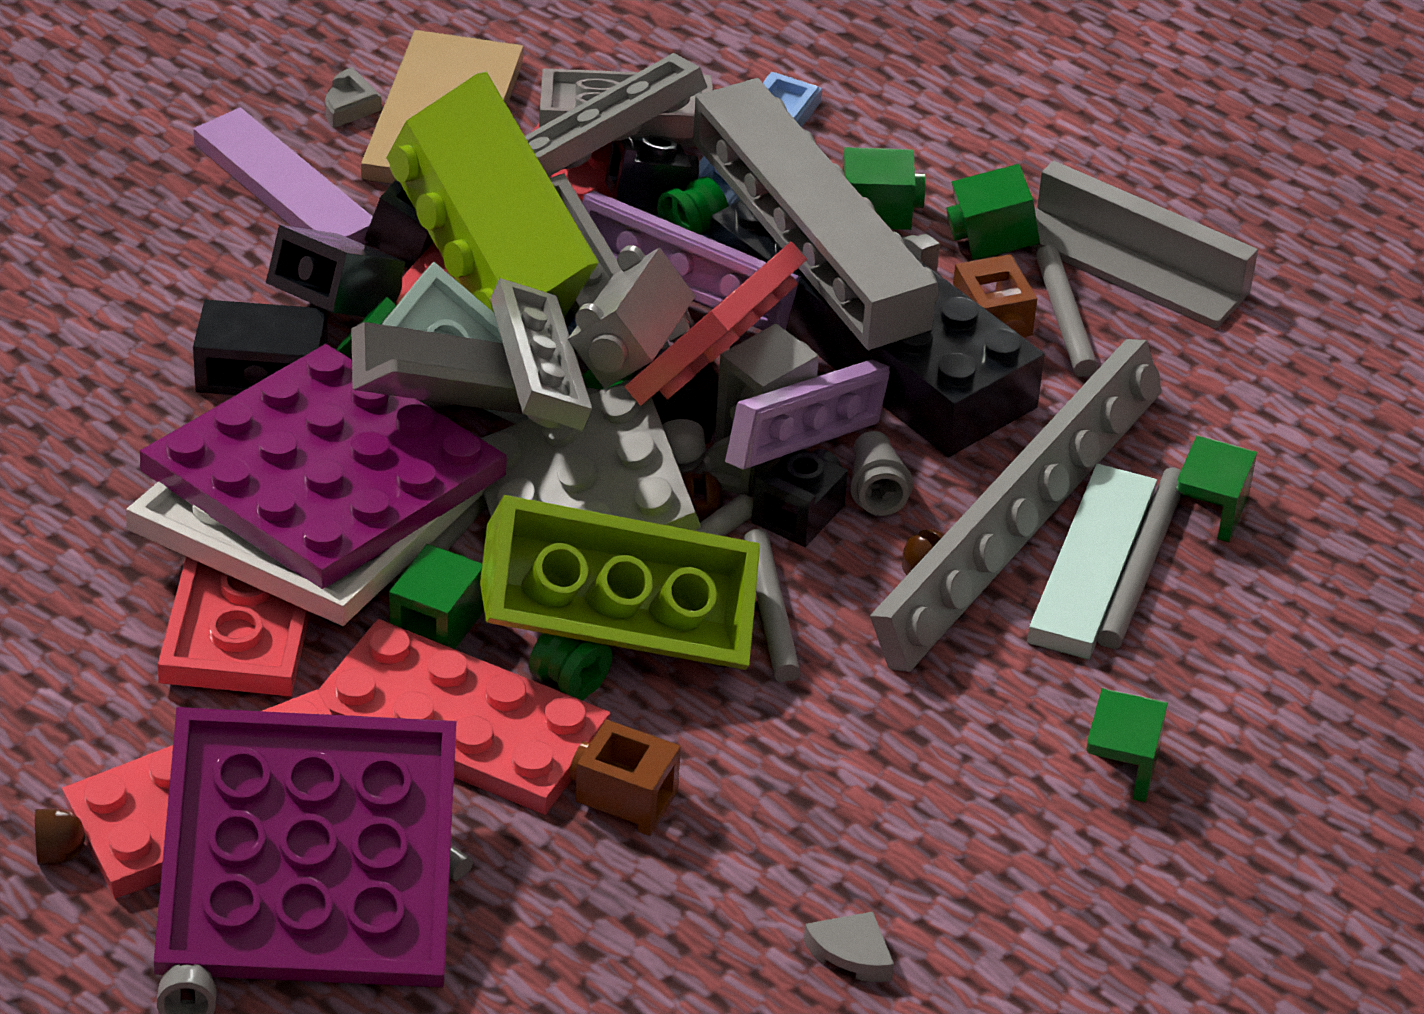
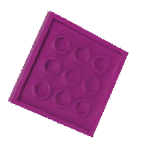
(322, 468)
(307, 847)

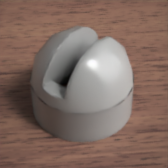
(687, 443)
(186, 976)

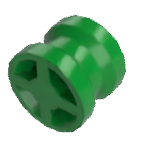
(692, 206)
(570, 662)

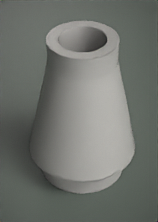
(879, 476)

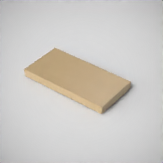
(428, 71)

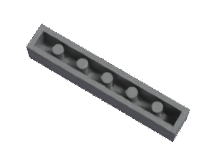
(808, 200)

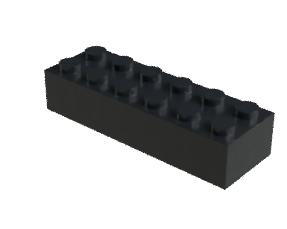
(943, 383)

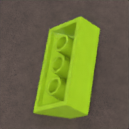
(488, 197)
(620, 582)

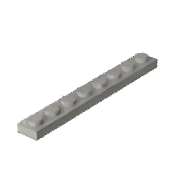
(1015, 506)

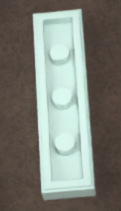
(1091, 561)

